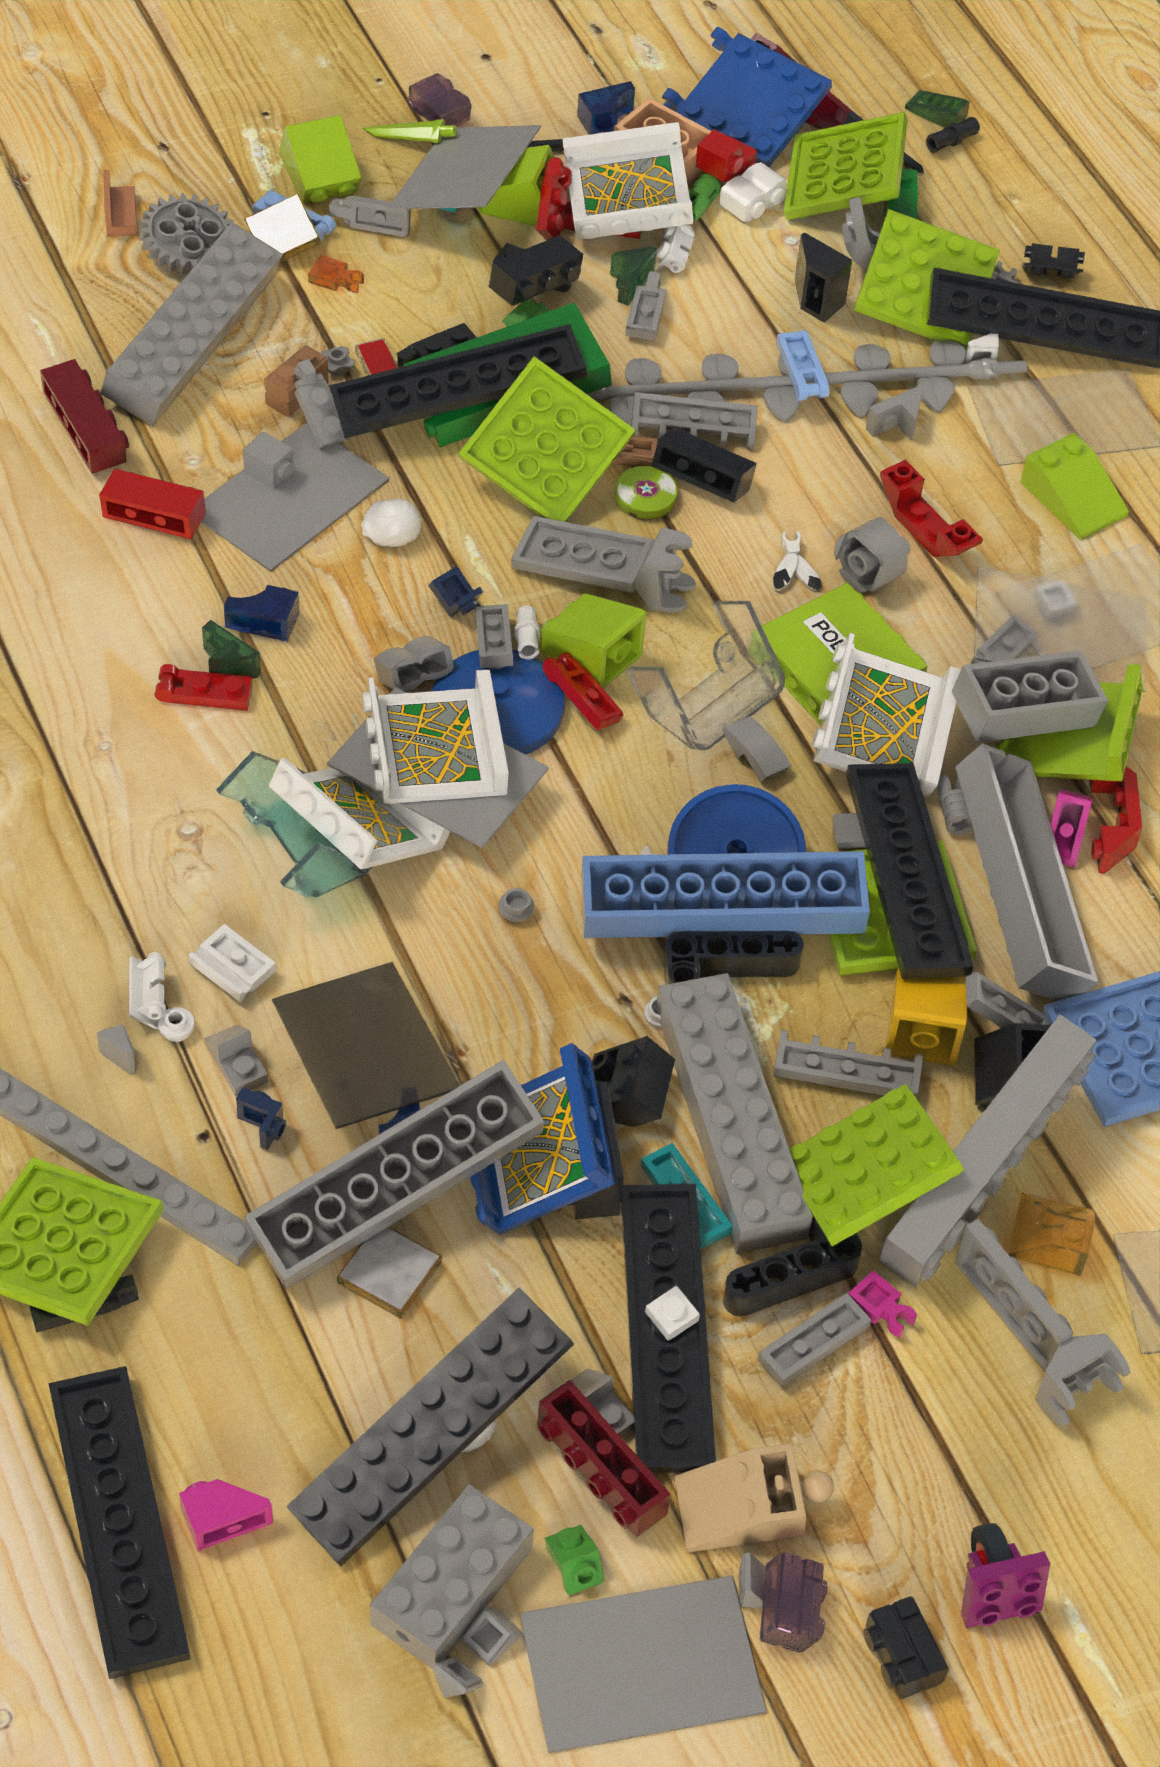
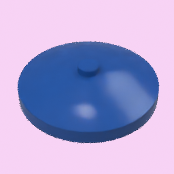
(525, 699)
(735, 821)

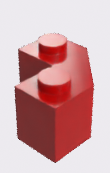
(724, 156)

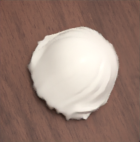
(392, 523)

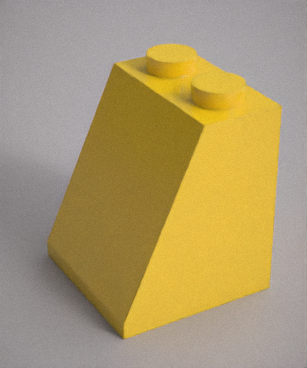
(927, 1018)

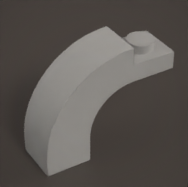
(858, 236)

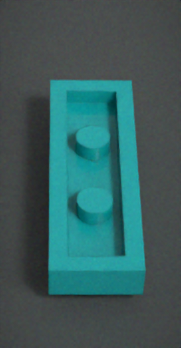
(670, 1167)

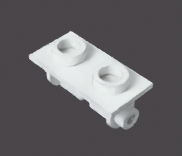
(675, 249)
(145, 990)

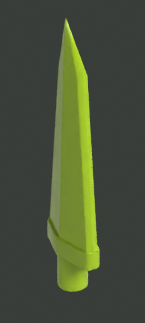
(418, 131)

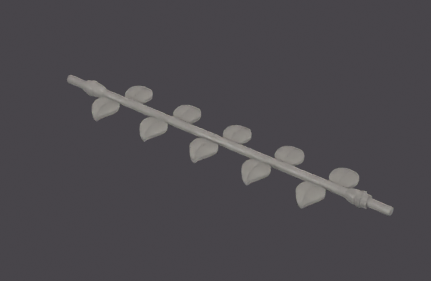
(857, 391)

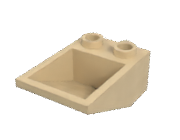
(735, 1506)

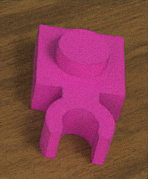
(880, 1301)

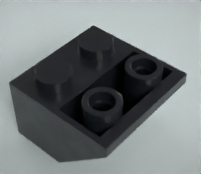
(821, 278)
(1000, 1055)
(636, 1079)

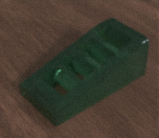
(938, 107)

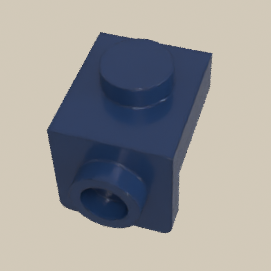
(455, 592)
(263, 1112)

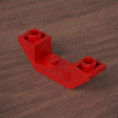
(939, 538)
(1119, 840)

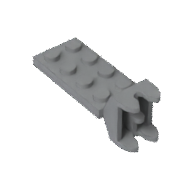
(608, 560)
(1047, 1336)

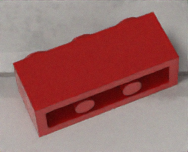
(152, 503)

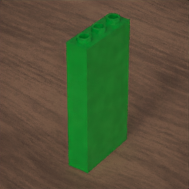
(463, 423)

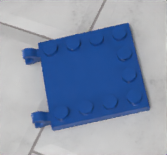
(752, 95)

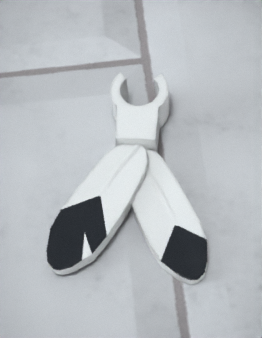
(796, 564)

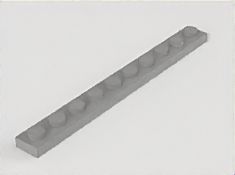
(124, 1168)

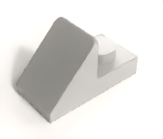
(896, 411)
(236, 1058)
(598, 1390)

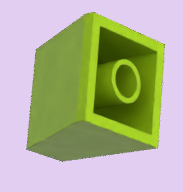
(320, 159)
(521, 190)
(599, 635)

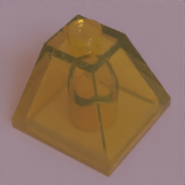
(1052, 1234)

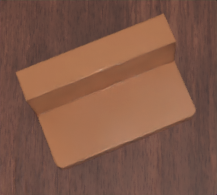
(119, 208)

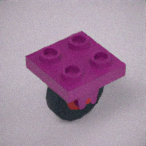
(1001, 1580)

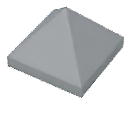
(455, 1677)

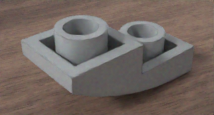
(755, 743)

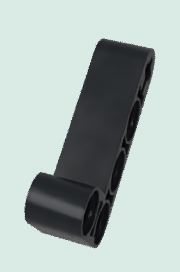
(773, 954)
(751, 1290)

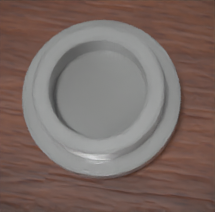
(516, 905)

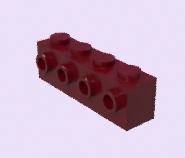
(84, 416)
(602, 1458)

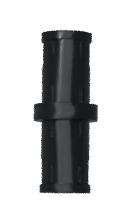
(952, 134)

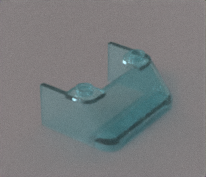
(318, 862)

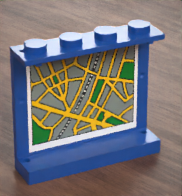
(561, 1162)

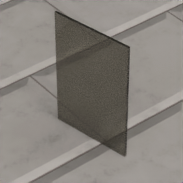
(365, 1045)

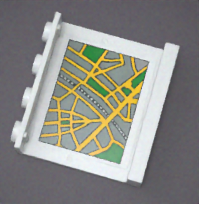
(627, 181)
(885, 715)
(436, 743)
(356, 817)

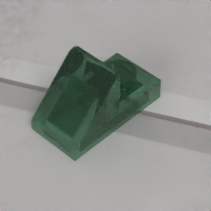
(632, 269)
(229, 653)

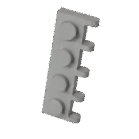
(694, 416)
(845, 1067)

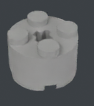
(872, 555)

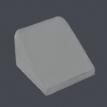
(847, 831)
(116, 1047)
(751, 1581)
(491, 1634)

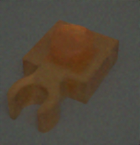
(332, 273)

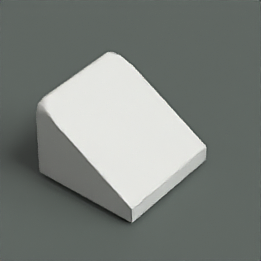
(982, 348)

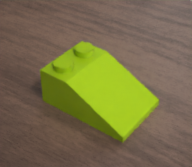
(1073, 486)

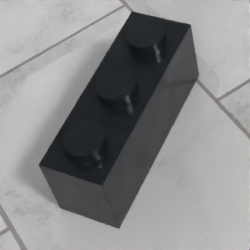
(535, 270)
(704, 464)

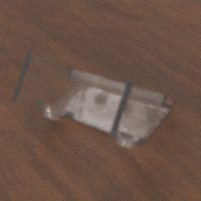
(740, 687)

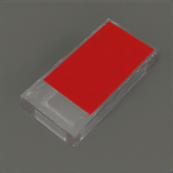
(375, 356)

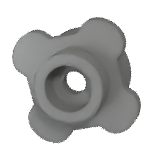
(338, 360)

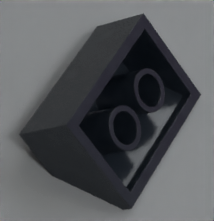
(606, 1201)

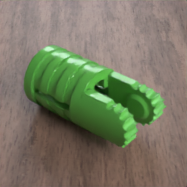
(703, 194)

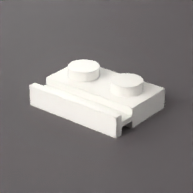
(232, 963)

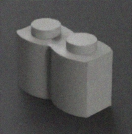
(414, 663)

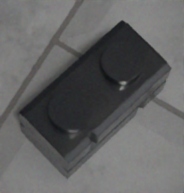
(905, 1647)

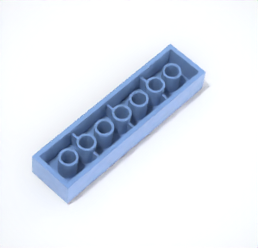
(724, 893)

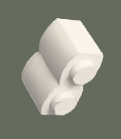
(753, 192)

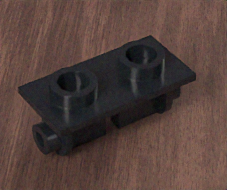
(1041, 260)

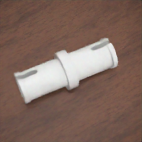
(527, 632)

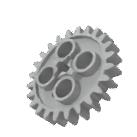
(181, 231)

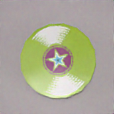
(646, 492)

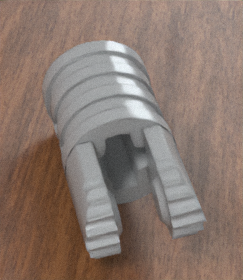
(953, 807)

